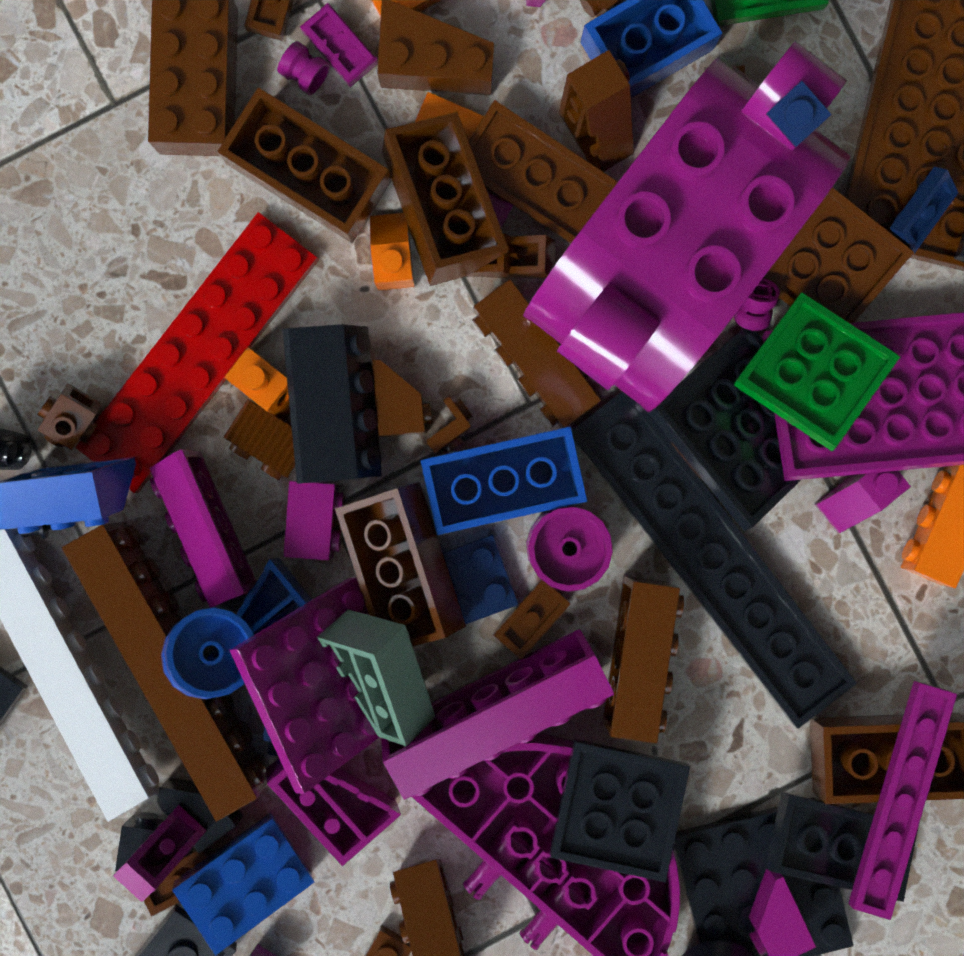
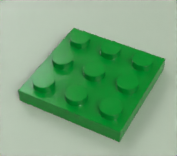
(817, 371)

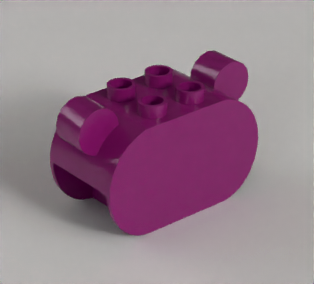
(689, 230)

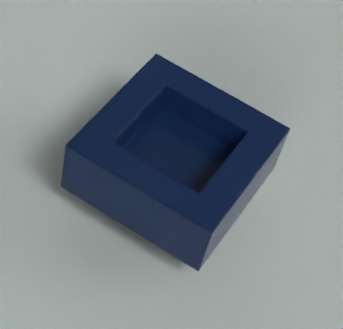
(798, 114)

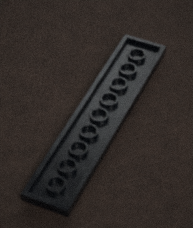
(713, 559)

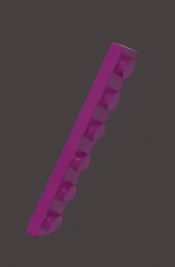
(902, 800)

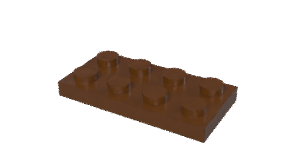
(537, 173)

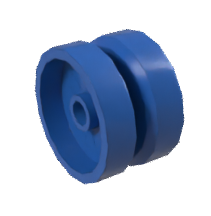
(184, 657)

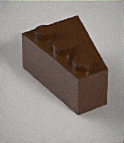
(431, 54)
(599, 110)
(427, 910)

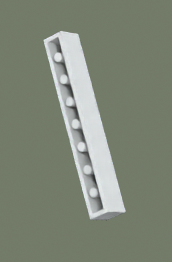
(70, 681)

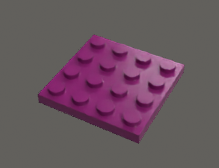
(301, 693)

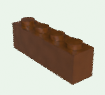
(534, 356)

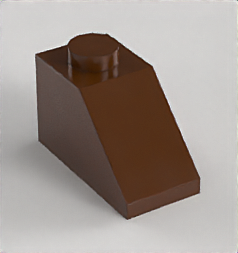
(398, 404)

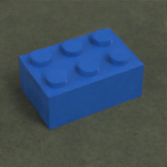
(652, 37)
(242, 883)

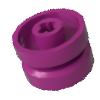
(587, 535)

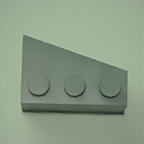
(384, 671)

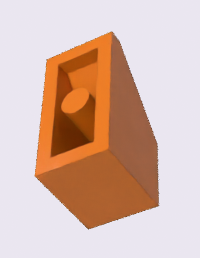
(391, 252)

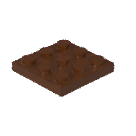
(838, 259)

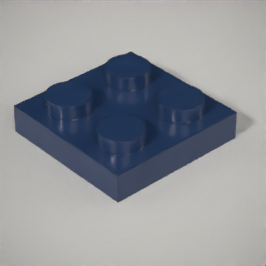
(479, 579)

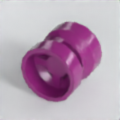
(300, 66)
(758, 308)

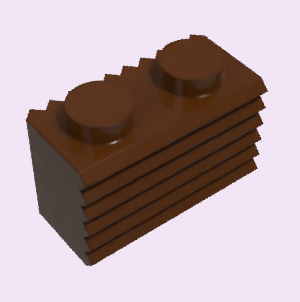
(263, 437)

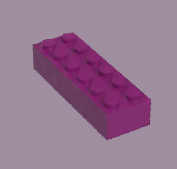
(498, 713)

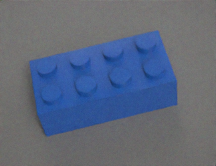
(503, 480)

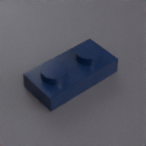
(924, 208)

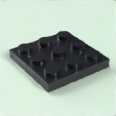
(619, 810)

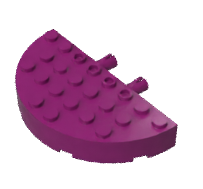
(509, 818)

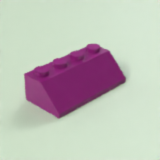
(202, 526)

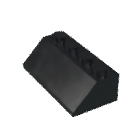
(332, 403)

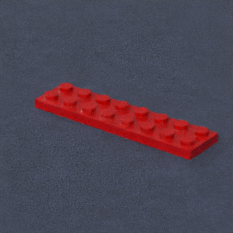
(200, 349)

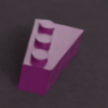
(338, 810)

